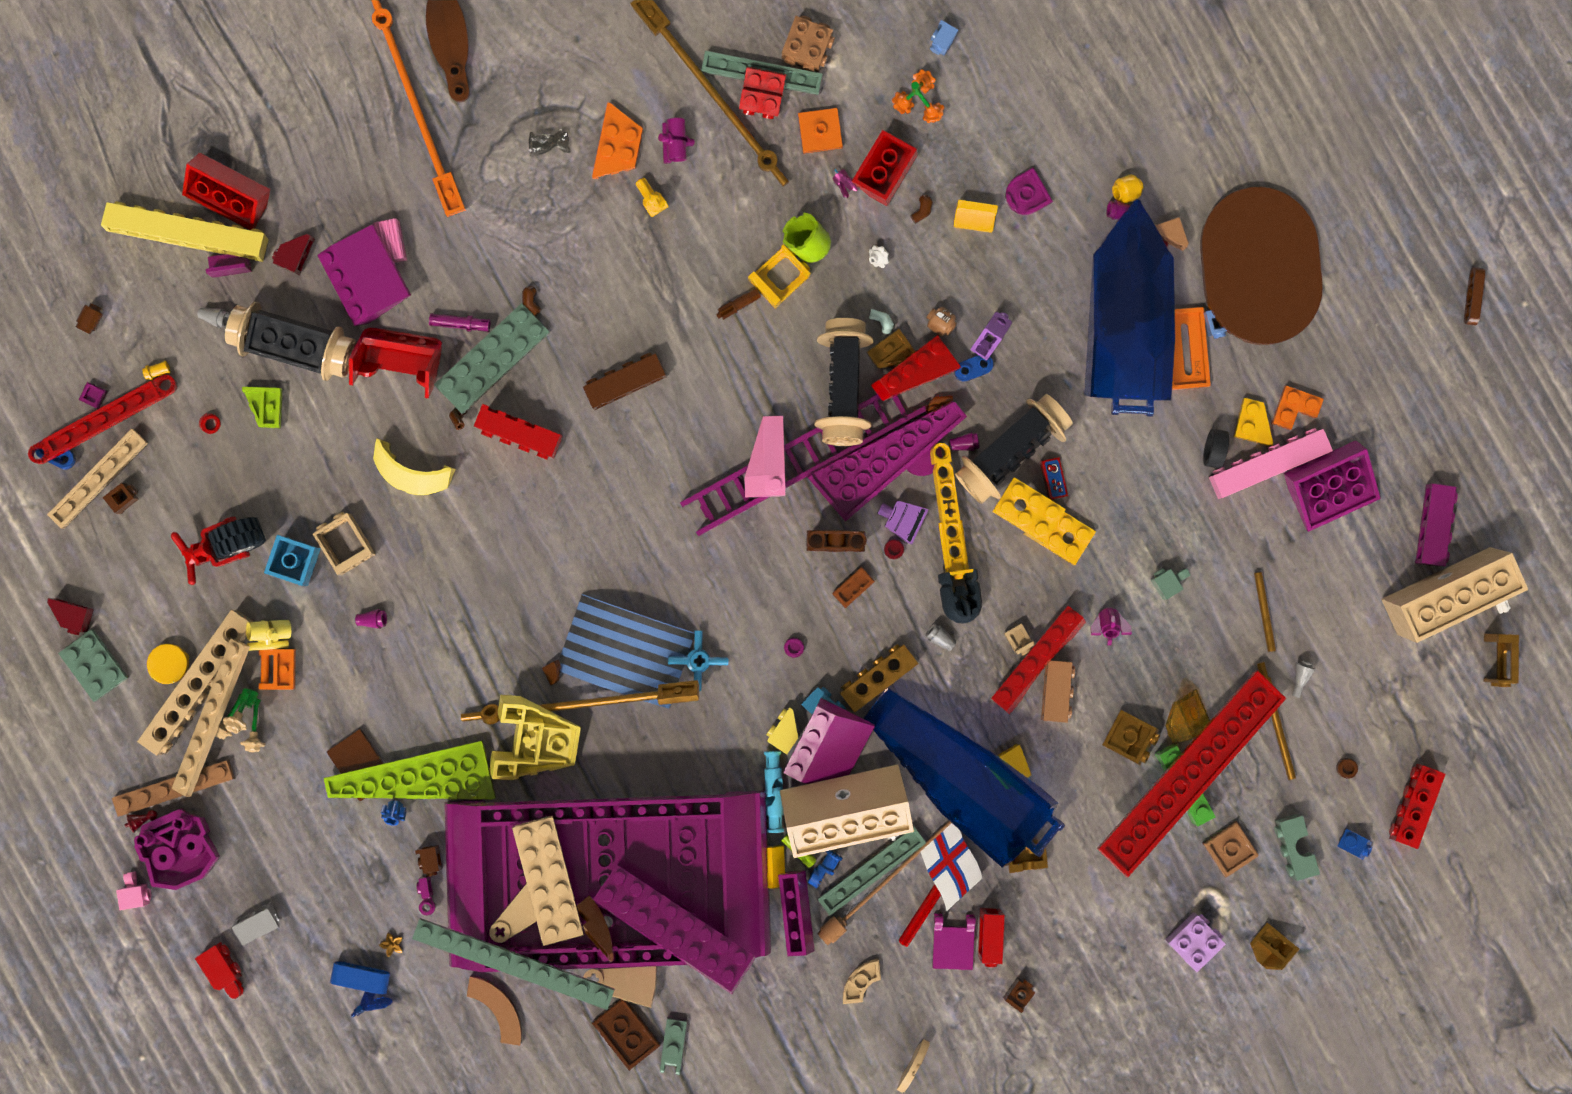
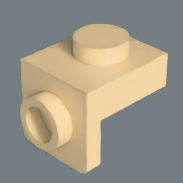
(1019, 640)

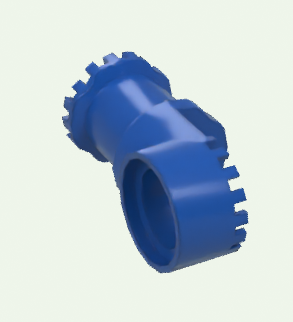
(827, 866)

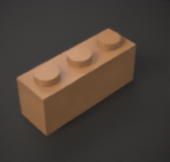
(1057, 691)

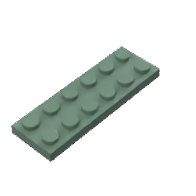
(491, 358)

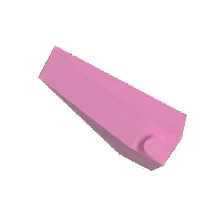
(766, 466)

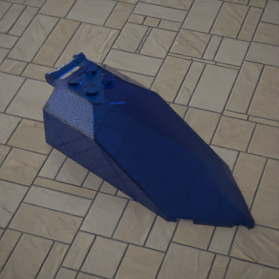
(1131, 316)

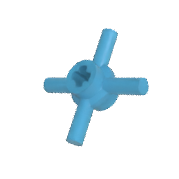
(706, 660)

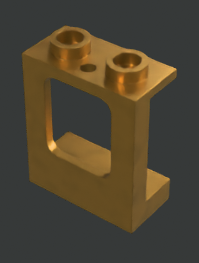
(1505, 643)

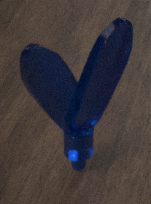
(368, 1003)

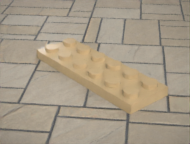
(547, 880)

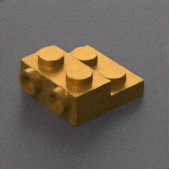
(1131, 738)

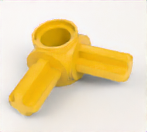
(652, 200)

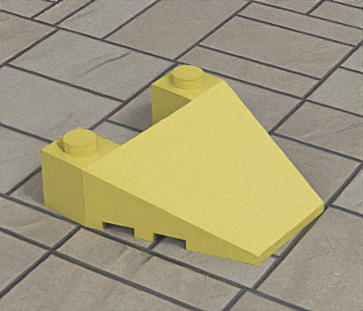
(540, 740)

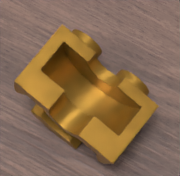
(1028, 861)

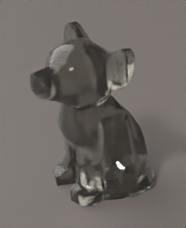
(543, 143)

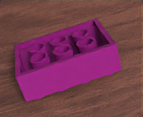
(364, 275)
(1332, 485)
(828, 744)

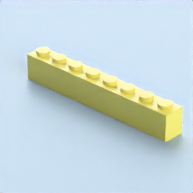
(183, 231)

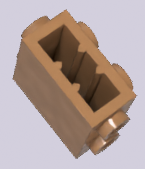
(808, 44)

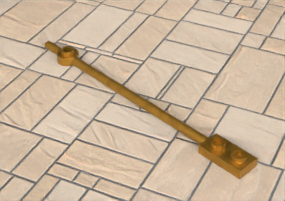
(658, 23)
(666, 694)

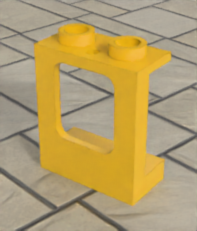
(768, 288)

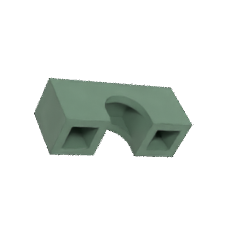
(1289, 831)

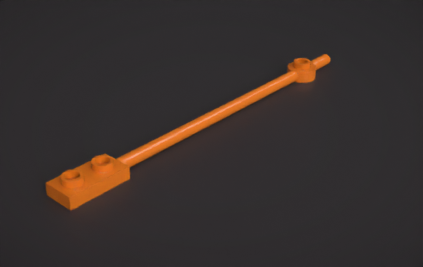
(444, 183)

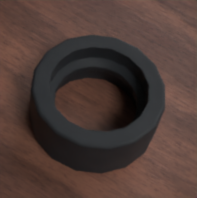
(1216, 448)

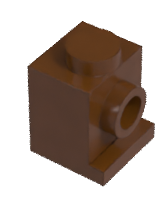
(115, 500)
(429, 860)
(1012, 994)

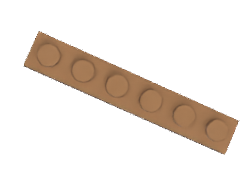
(163, 790)

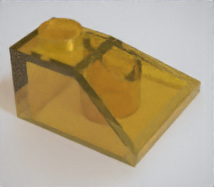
(1186, 717)

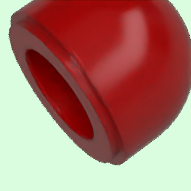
(204, 418)

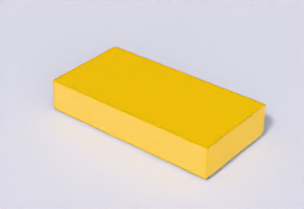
(775, 865)

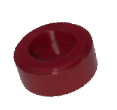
(893, 549)

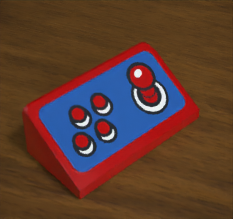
(1053, 478)

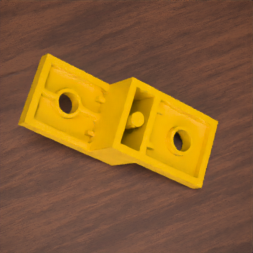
(1043, 521)

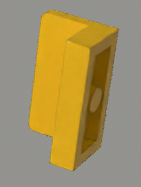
(975, 216)

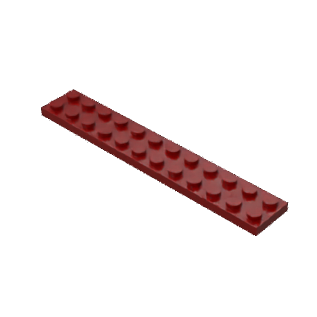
(1191, 773)

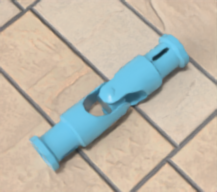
(774, 806)

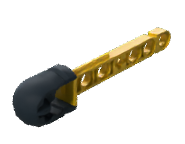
(954, 603)

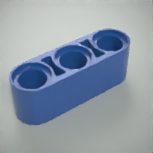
(360, 977)

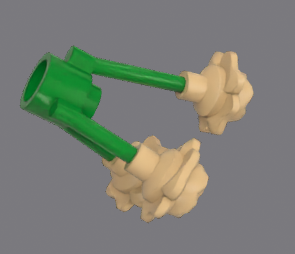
(235, 724)

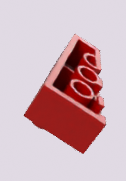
(922, 366)
(517, 431)

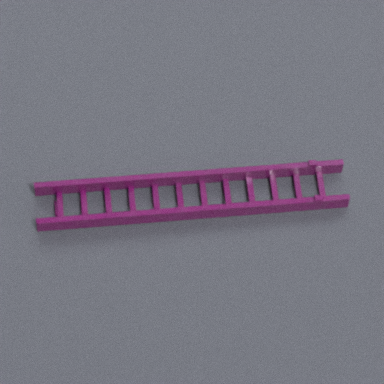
(801, 475)

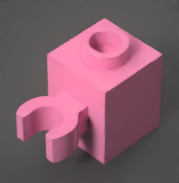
(133, 894)

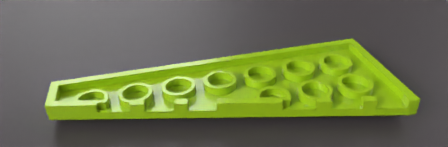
(442, 774)

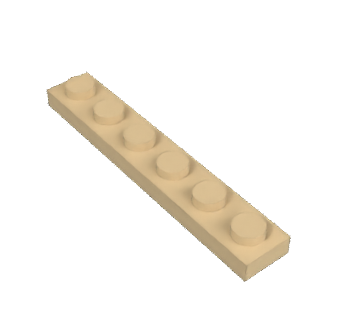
(97, 478)

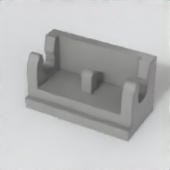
(256, 923)

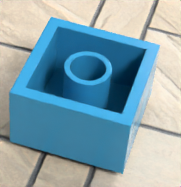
(292, 560)

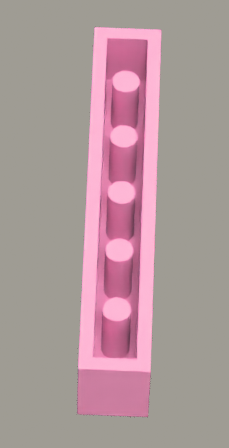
(1271, 463)

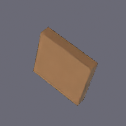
(1230, 849)

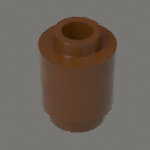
(89, 318)

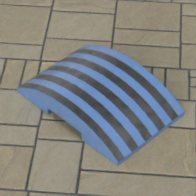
(622, 649)

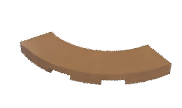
(500, 1005)

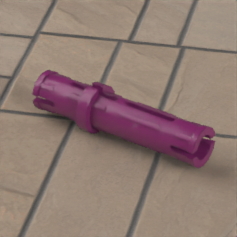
(468, 323)

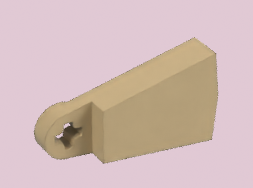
(515, 917)
(630, 984)

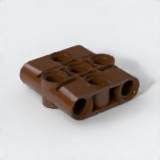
(836, 541)

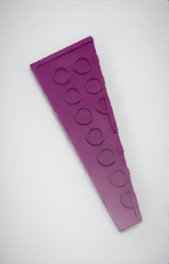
(867, 471)

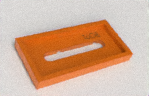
(1200, 374)

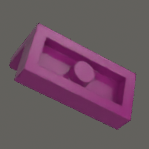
(227, 265)

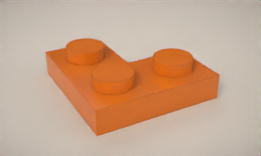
(1291, 403)

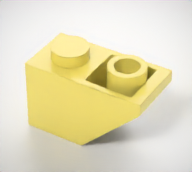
(785, 733)

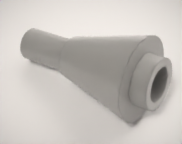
(1303, 673)

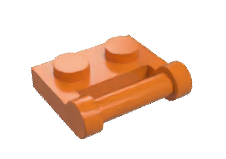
(283, 669)

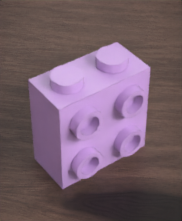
(1196, 941)

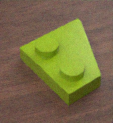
(266, 405)

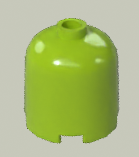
(806, 238)

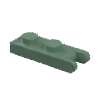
(673, 1044)

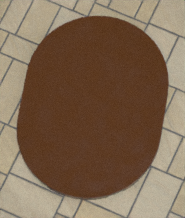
(1261, 265)

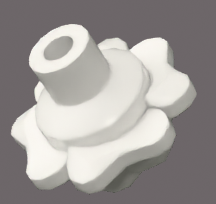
(878, 256)

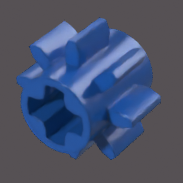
(393, 813)

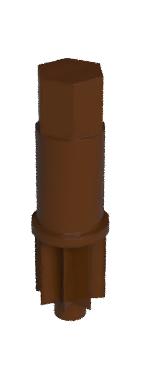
(738, 304)

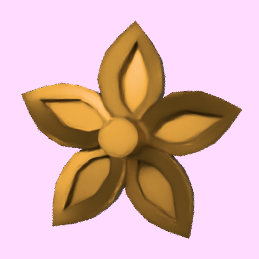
(391, 944)

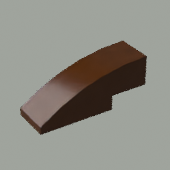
(596, 926)

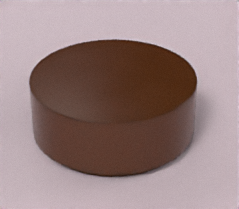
(1347, 768)

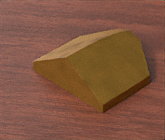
(1273, 948)

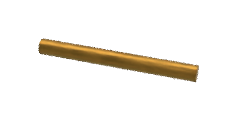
(1264, 612)

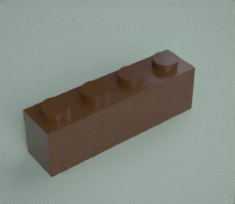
(624, 381)

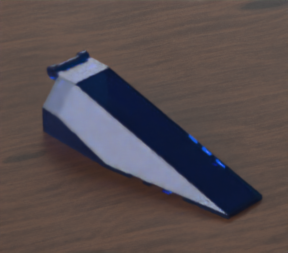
(966, 781)

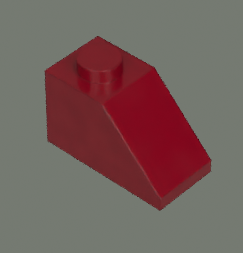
(293, 254)
(70, 615)

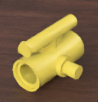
(268, 634)

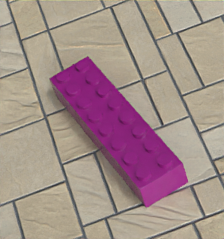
(674, 929)

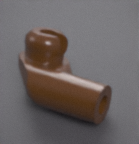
(925, 209)
(456, 418)

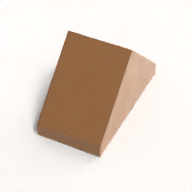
(1173, 233)

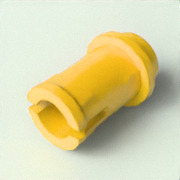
(155, 370)

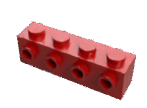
(1416, 805)

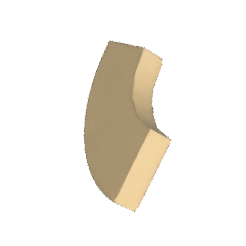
(859, 981)
(913, 1066)

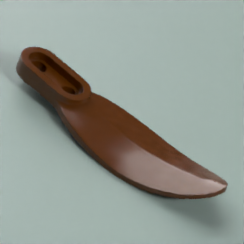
(449, 43)

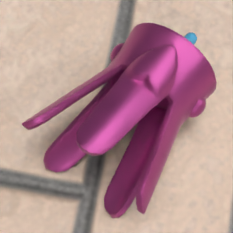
(842, 179)

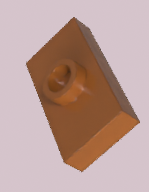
(853, 587)

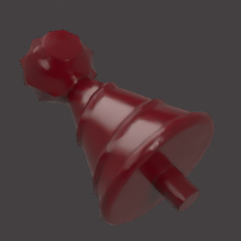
(137, 821)

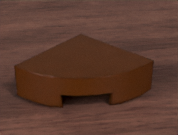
(552, 672)

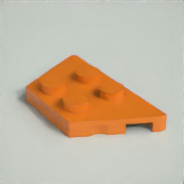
(617, 144)

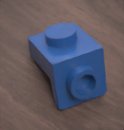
(1355, 844)

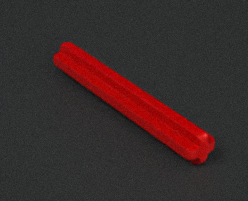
(920, 916)

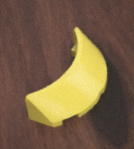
(407, 479)

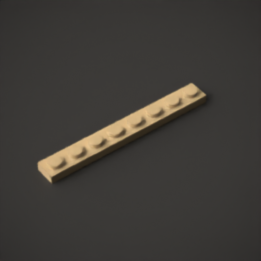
(210, 717)

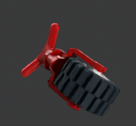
(227, 540)

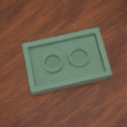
(93, 665)

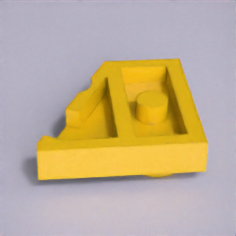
(1253, 423)

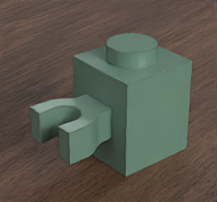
(1169, 583)

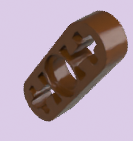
(1474, 296)

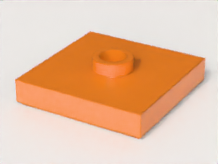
(820, 130)

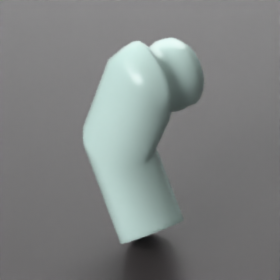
(884, 319)

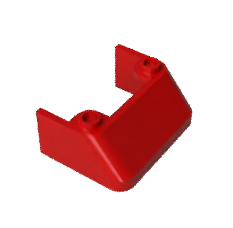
(396, 353)

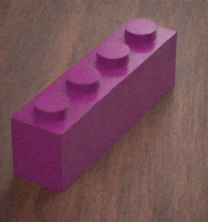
(1436, 525)
(796, 913)

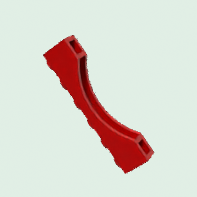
(1054, 639)

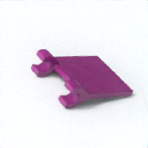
(953, 945)

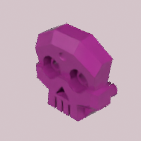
(182, 862)

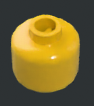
(1127, 188)

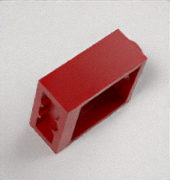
(991, 936)

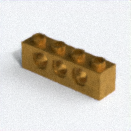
(906, 663)

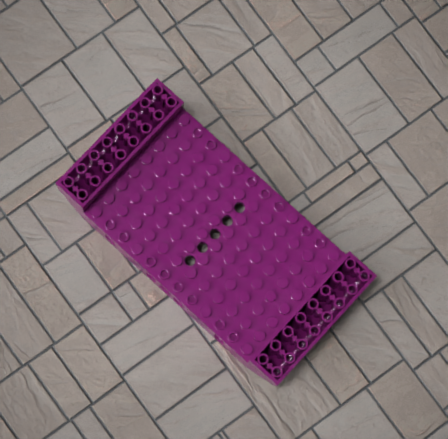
(691, 849)

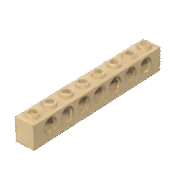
(151, 737)

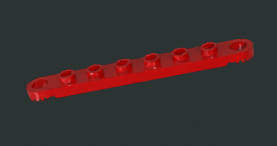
(102, 419)

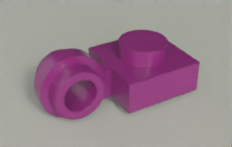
(424, 888)

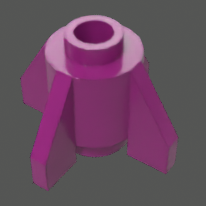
(1110, 623)

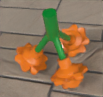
(923, 82)

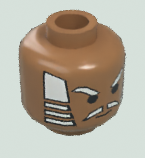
(941, 321)

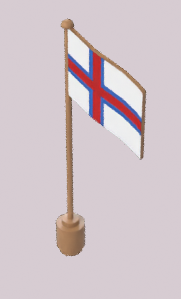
(948, 864)

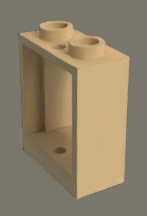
(362, 556)

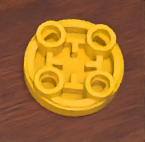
(167, 663)

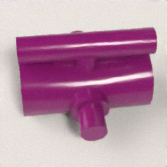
(674, 140)

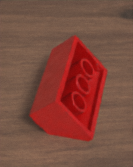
(225, 191)

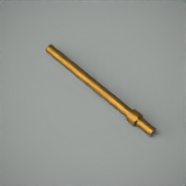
(1279, 731)

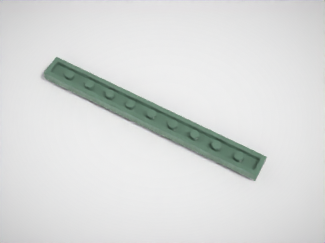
(513, 963)

